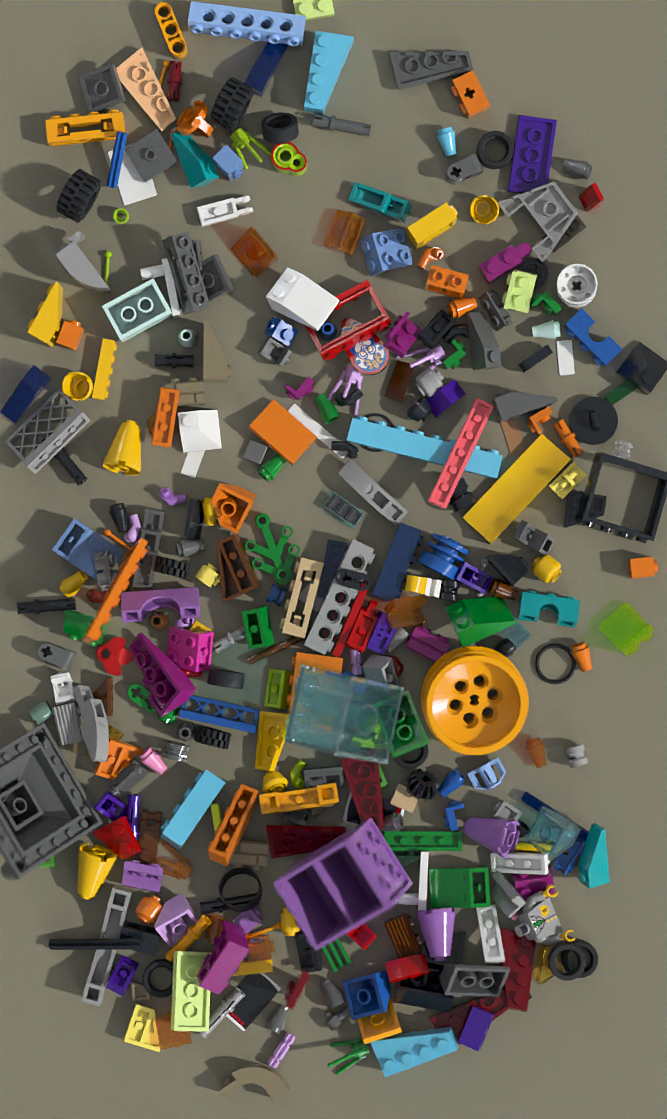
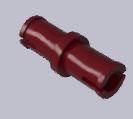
(174, 81)

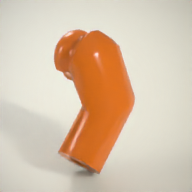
(430, 255)

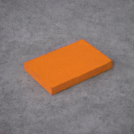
(282, 432)

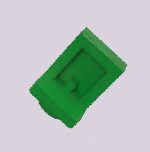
(454, 360)

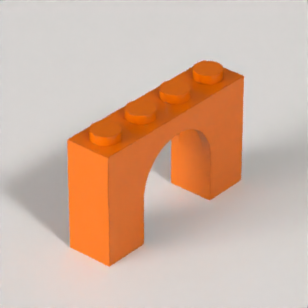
(314, 660)

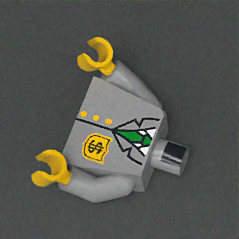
(540, 920)

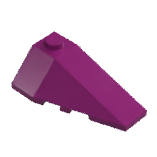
(165, 680)

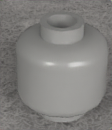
(429, 382)

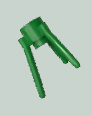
(359, 1050)

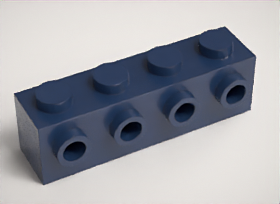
(397, 562)

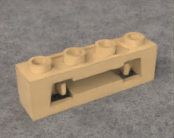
(310, 567)

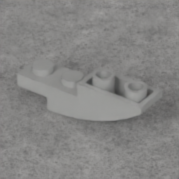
(372, 492)
(95, 728)

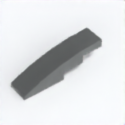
(151, 533)

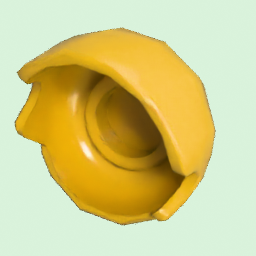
(484, 209)
(77, 386)

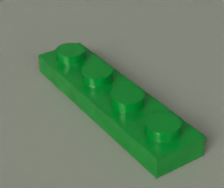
(424, 840)

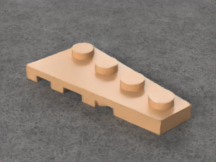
(144, 87)

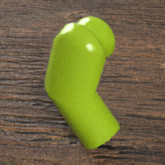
(296, 774)

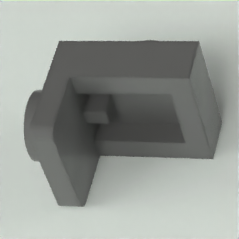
(274, 352)

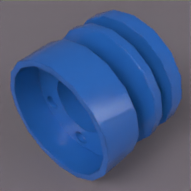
(443, 556)

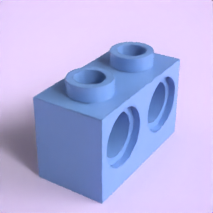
(228, 163)

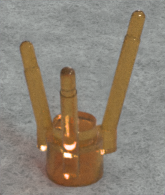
(181, 868)

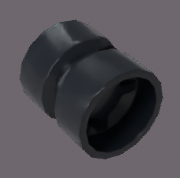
(461, 497)

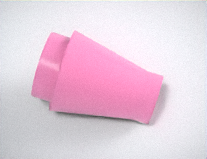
(152, 759)

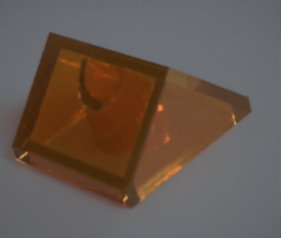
(254, 252)

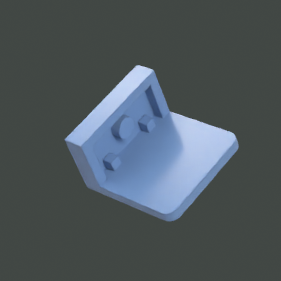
(386, 251)

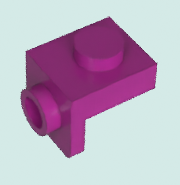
(305, 389)

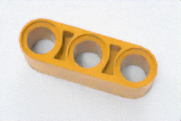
(165, 23)

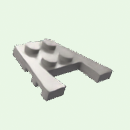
(549, 209)

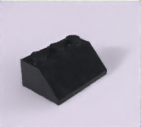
(423, 991)

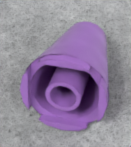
(495, 834)
(437, 931)

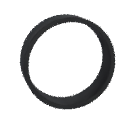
(227, 876)

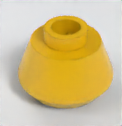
(274, 782)

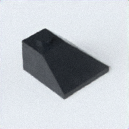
(643, 368)
(509, 567)

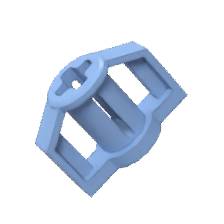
(487, 774)

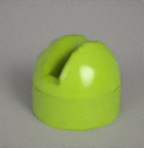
(119, 219)

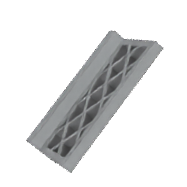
(55, 439)

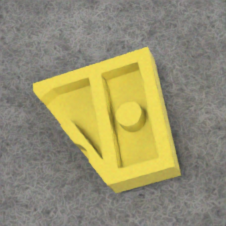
(142, 1028)

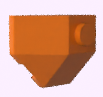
(232, 505)

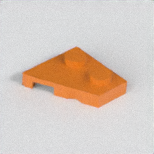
(118, 758)

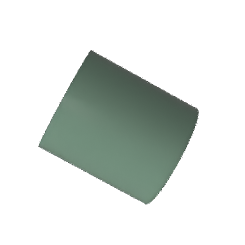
(41, 712)

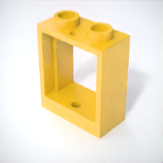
(432, 225)

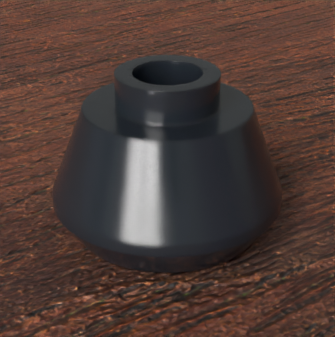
(419, 410)

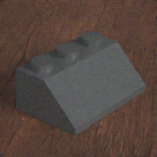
(473, 979)

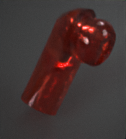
(95, 596)
(397, 664)

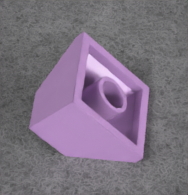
(175, 919)

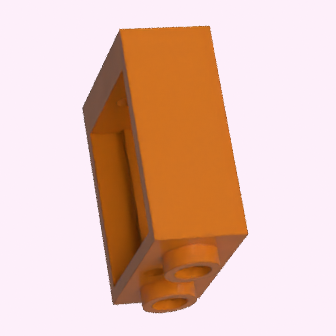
(447, 279)

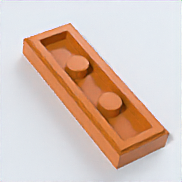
(165, 417)

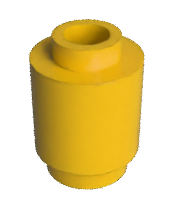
(288, 923)

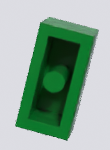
(257, 627)

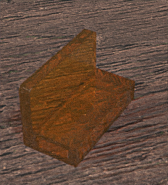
(344, 231)
(405, 611)

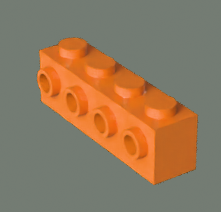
(234, 824)

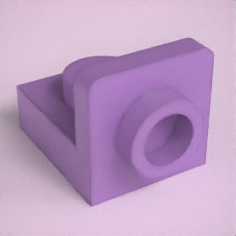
(248, 919)

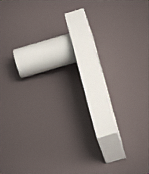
(164, 270)
(520, 863)
(420, 897)
(490, 935)

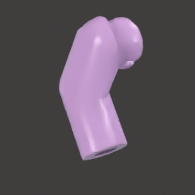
(135, 530)

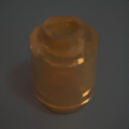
(215, 929)

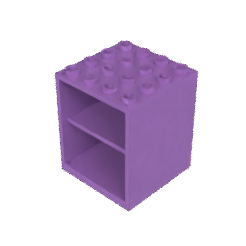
(343, 884)

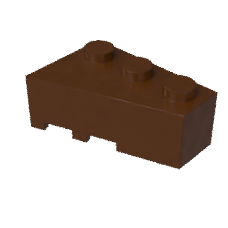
(235, 568)

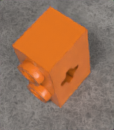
(469, 83)

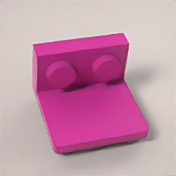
(190, 649)

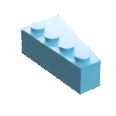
(327, 61)
(193, 808)
(413, 1048)

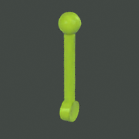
(107, 254)

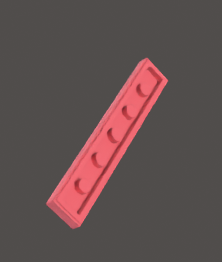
(460, 453)

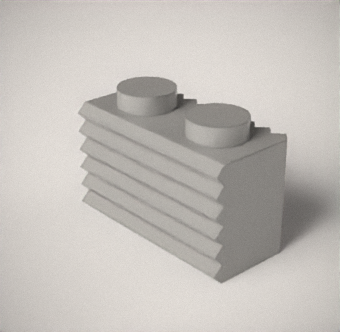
(68, 722)

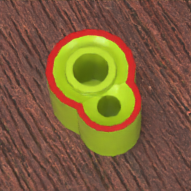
(288, 159)

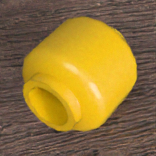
(547, 568)

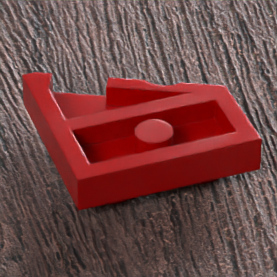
(119, 838)

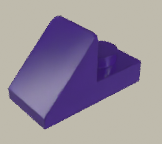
(122, 975)

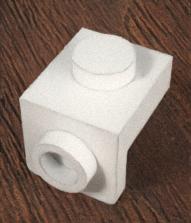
(62, 688)

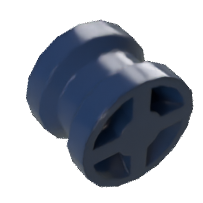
(276, 595)

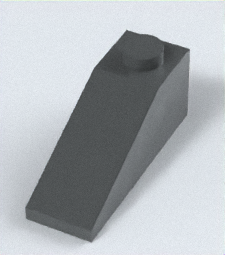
(483, 344)

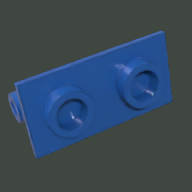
(566, 862)

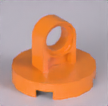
(193, 120)

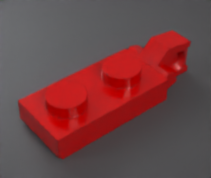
(363, 627)

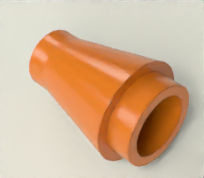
(461, 306)
(582, 656)

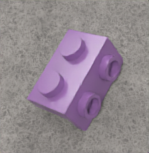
(142, 876)

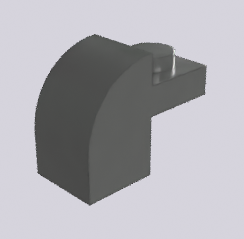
(533, 538)

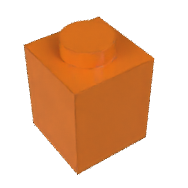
(70, 335)
(642, 567)

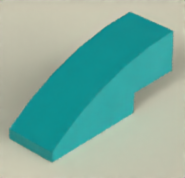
(380, 202)

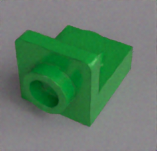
(549, 305)

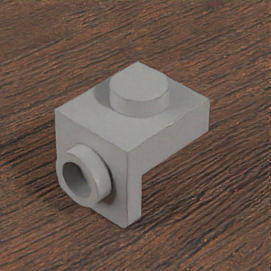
(504, 810)

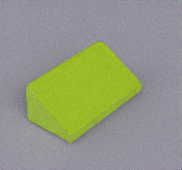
(277, 688)

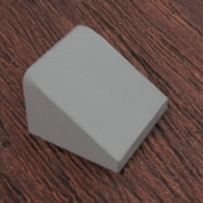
(255, 452)

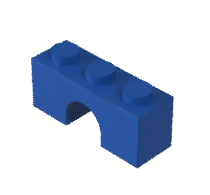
(602, 351)

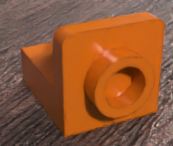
(541, 416)

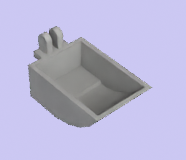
(79, 266)

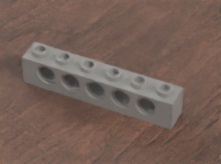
(313, 639)

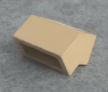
(403, 799)

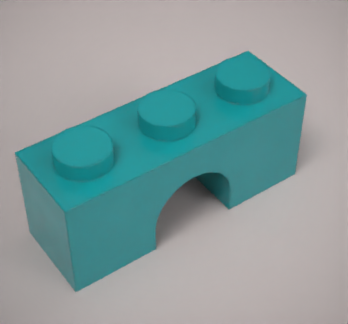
(565, 608)

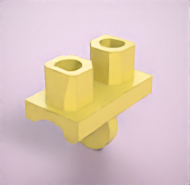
(568, 480)

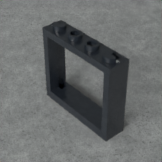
(657, 504)

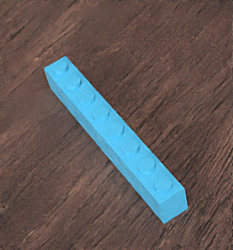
(418, 446)

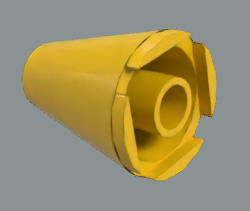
(125, 450)
(93, 868)

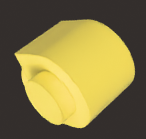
(208, 575)

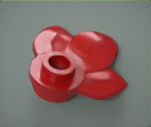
(117, 655)

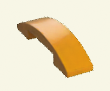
(299, 799)

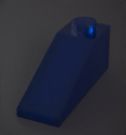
(265, 67)
(25, 394)

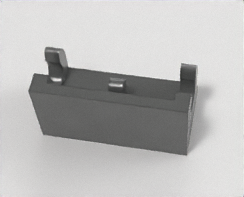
(324, 775)

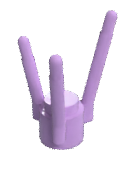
(434, 355)
(351, 377)

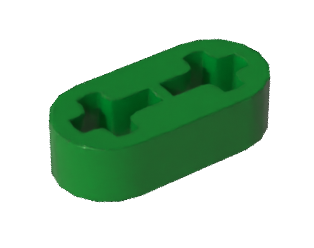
(138, 700)

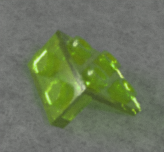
(626, 629)

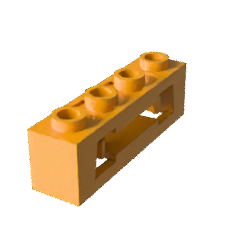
(76, 120)

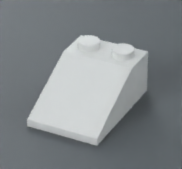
(301, 299)

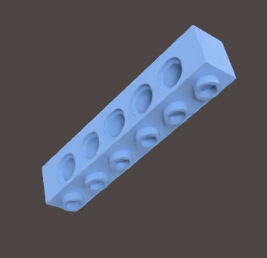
(240, 16)

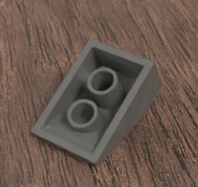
(517, 404)

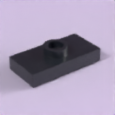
(436, 329)

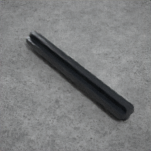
(95, 944)

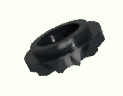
(541, 270)

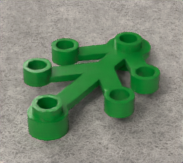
(274, 552)

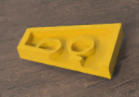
(270, 739)

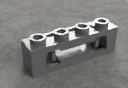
(186, 273)

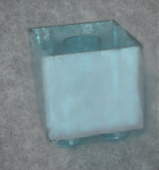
(343, 714)

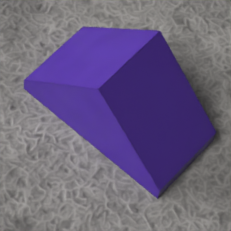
(445, 397)
(473, 577)
(111, 806)

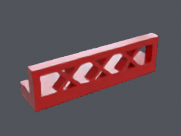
(349, 622)

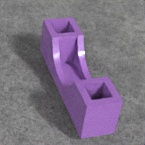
(139, 603)

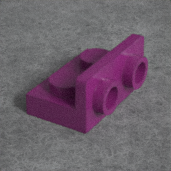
(402, 336)

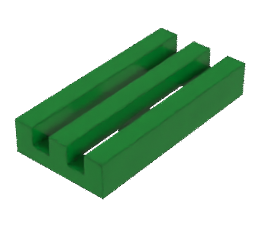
(341, 964)

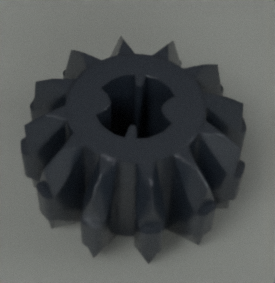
(422, 785)

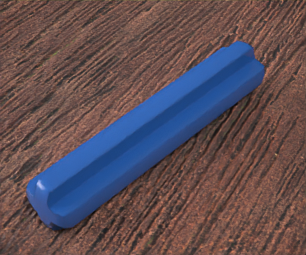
(117, 157)

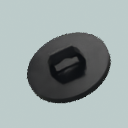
(593, 420)

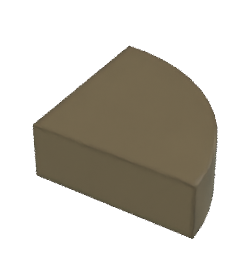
(138, 992)

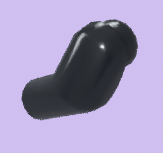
(348, 400)
(345, 446)

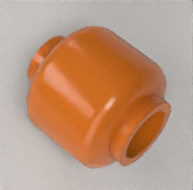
(148, 909)

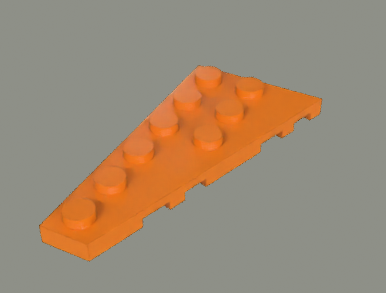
(116, 587)

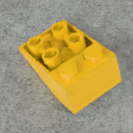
(49, 317)

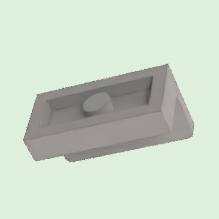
(505, 895)

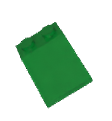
(479, 618)
(77, 624)
(409, 730)

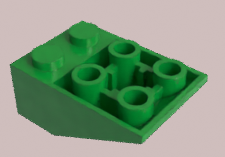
(459, 887)

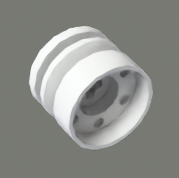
(576, 274)

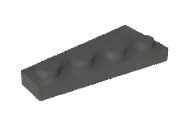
(421, 68)

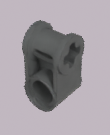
(467, 168)
(60, 656)

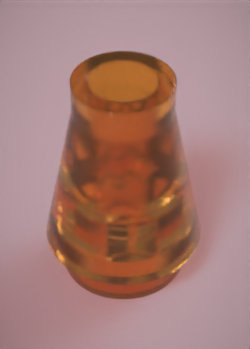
(537, 751)

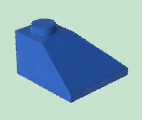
(367, 994)

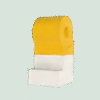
(423, 586)

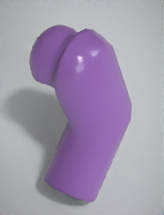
(170, 498)
(184, 623)

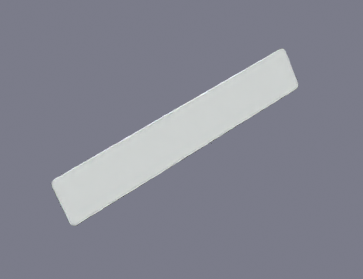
(322, 434)

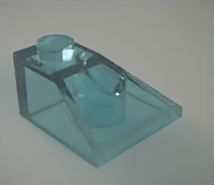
(552, 833)

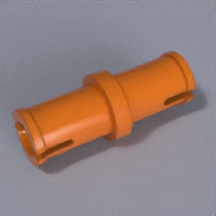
(568, 438)

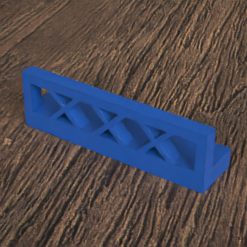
(220, 721)

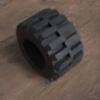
(231, 104)
(78, 195)

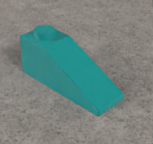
(195, 161)
(594, 859)

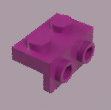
(532, 883)

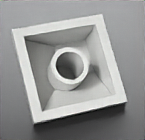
(199, 430)

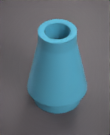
(447, 140)

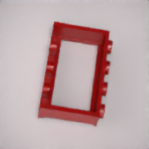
(359, 334)

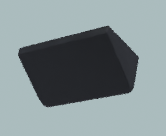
(194, 519)

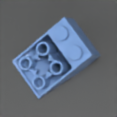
(79, 547)

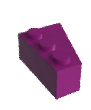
(224, 959)

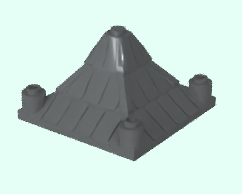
(39, 803)

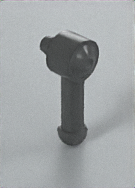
(334, 1021)

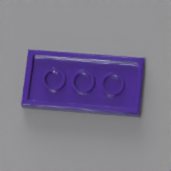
(531, 153)

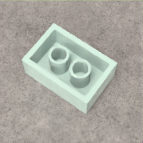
(137, 310)

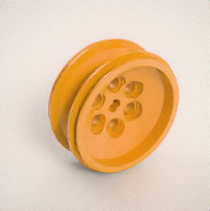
(483, 732)

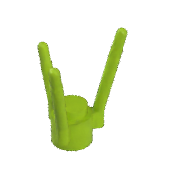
(242, 139)

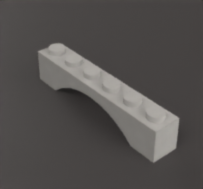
(103, 959)

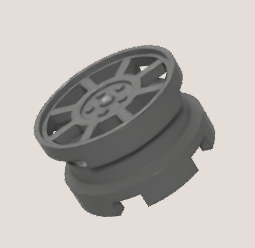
(175, 751)

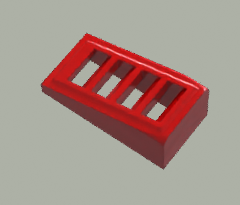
(591, 197)

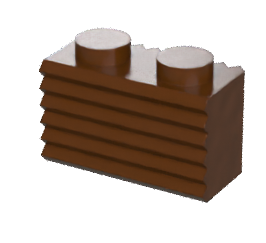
(402, 935)

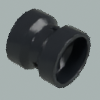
(448, 594)

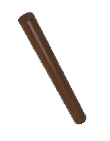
(274, 649)

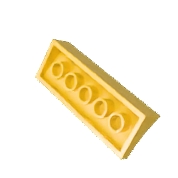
(516, 488)

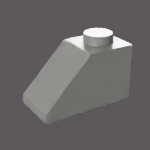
(380, 669)

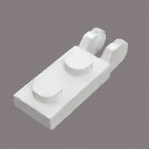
(222, 211)

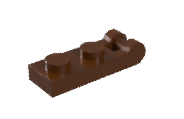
(149, 837)

